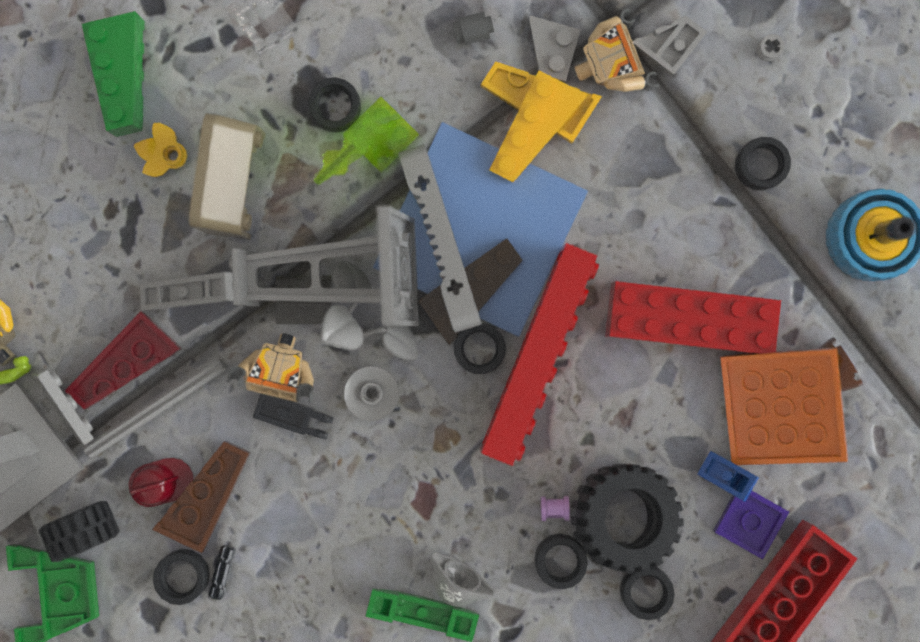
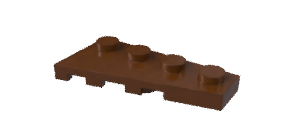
(204, 499)

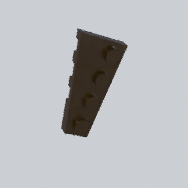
(484, 277)

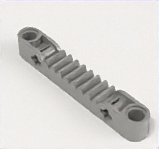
(460, 307)

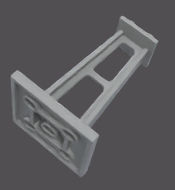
(397, 271)
(32, 456)

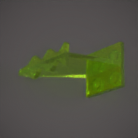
(375, 135)

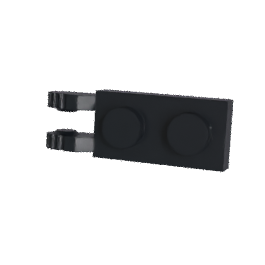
(290, 415)

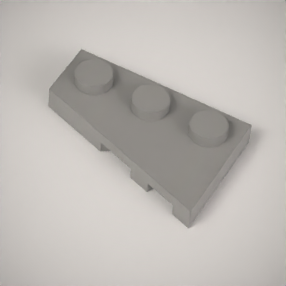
(78, 426)

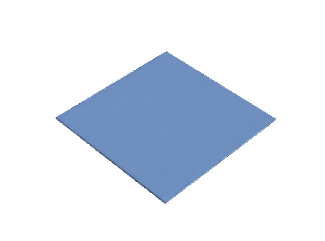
(485, 211)

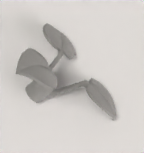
(342, 330)

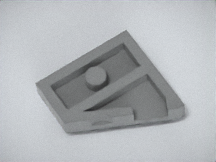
(670, 44)
(553, 46)

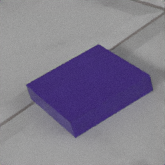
(751, 523)

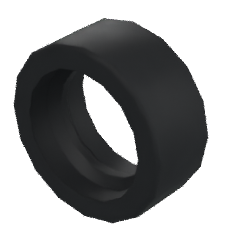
(331, 84)
(777, 148)
(493, 363)
(560, 582)
(165, 591)
(653, 612)

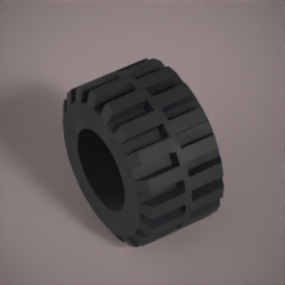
(79, 531)

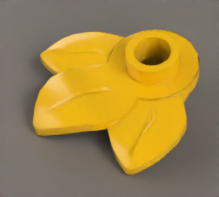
(158, 150)

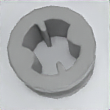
(772, 38)

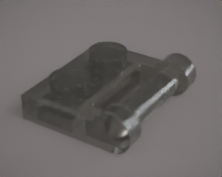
(301, 312)

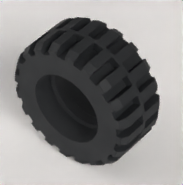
(661, 518)

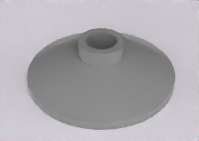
(371, 408)

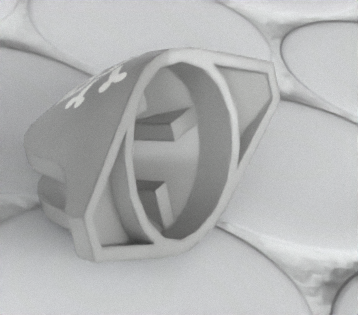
(457, 582)

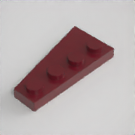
(126, 357)

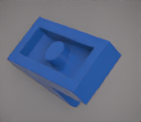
(728, 476)

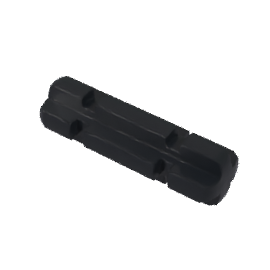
(222, 572)

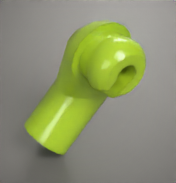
(21, 368)

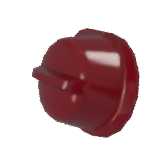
(159, 482)

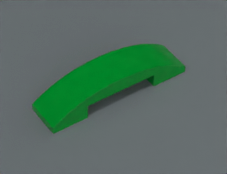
(422, 612)

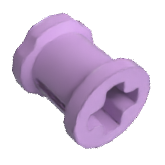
(555, 508)

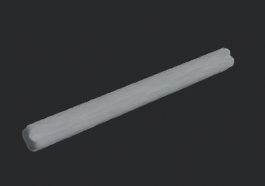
(154, 408)

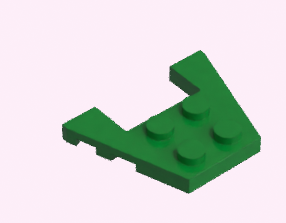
(65, 592)

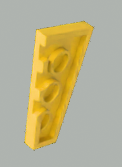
(513, 85)
(538, 119)

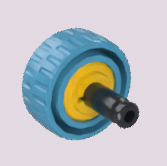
(875, 235)

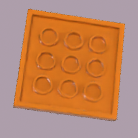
(784, 407)

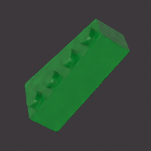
(116, 63)

